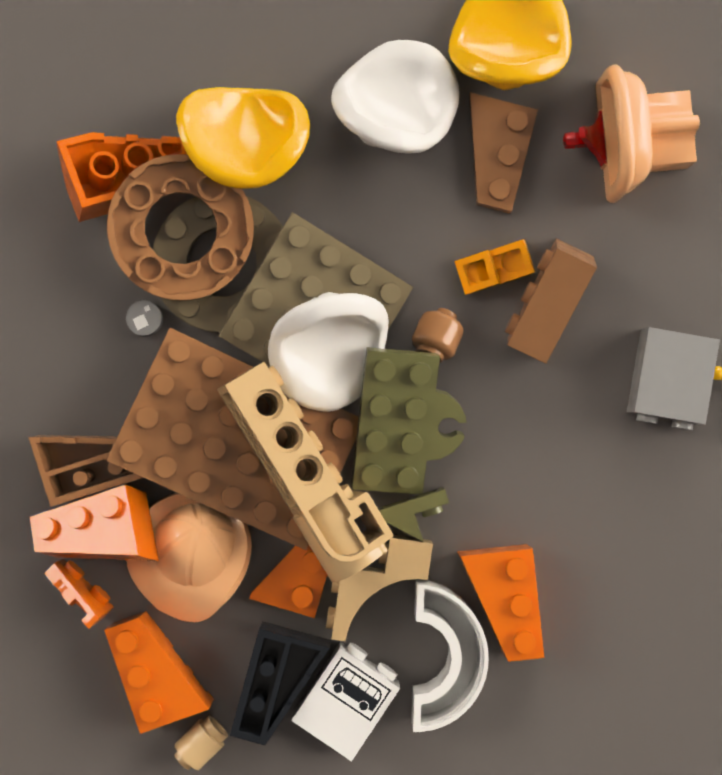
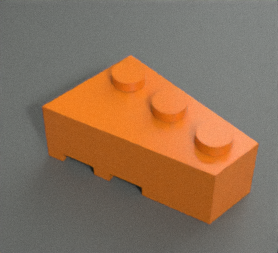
(509, 596)
(153, 674)

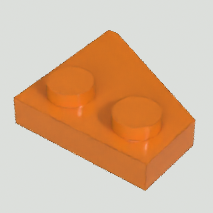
(293, 583)
(75, 589)

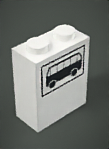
(346, 700)

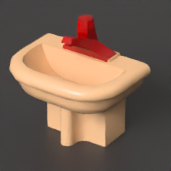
(636, 132)

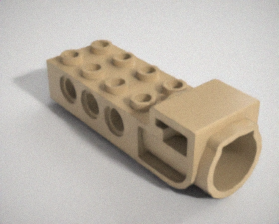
(317, 501)

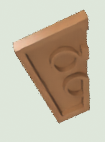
(500, 147)

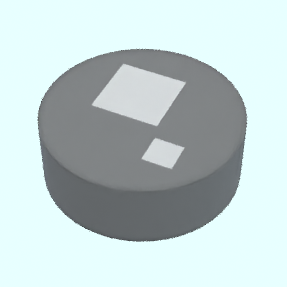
(144, 318)

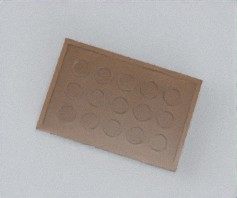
(192, 444)

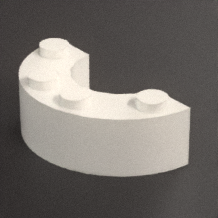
(466, 665)

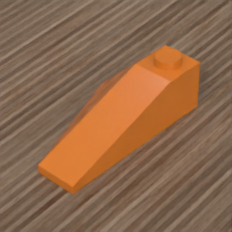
(99, 164)

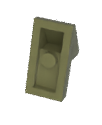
(402, 513)

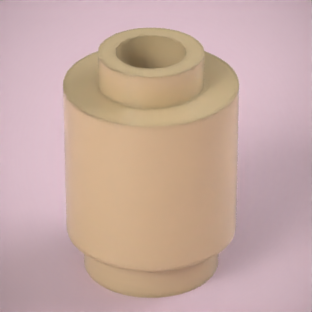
(200, 743)

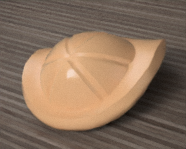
(199, 559)

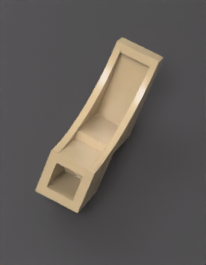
(404, 560)

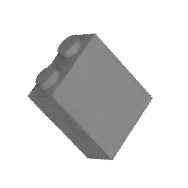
(672, 377)

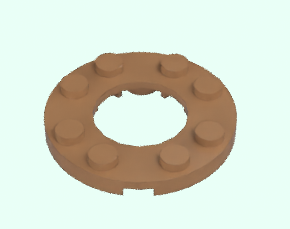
(138, 260)

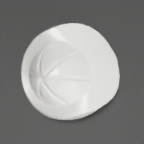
(398, 97)
(323, 348)

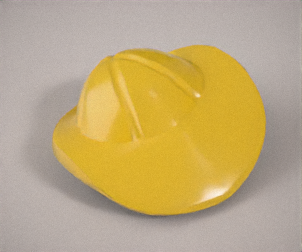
(511, 41)
(243, 134)

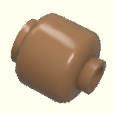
(438, 333)

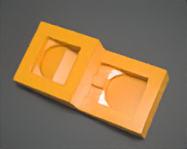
(494, 267)

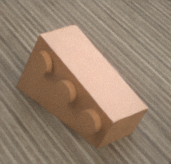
(550, 300)
(76, 466)

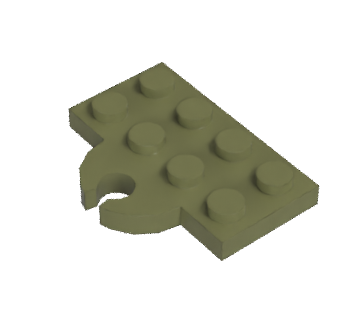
(401, 421)

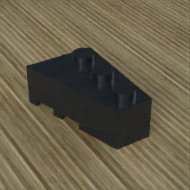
(275, 676)

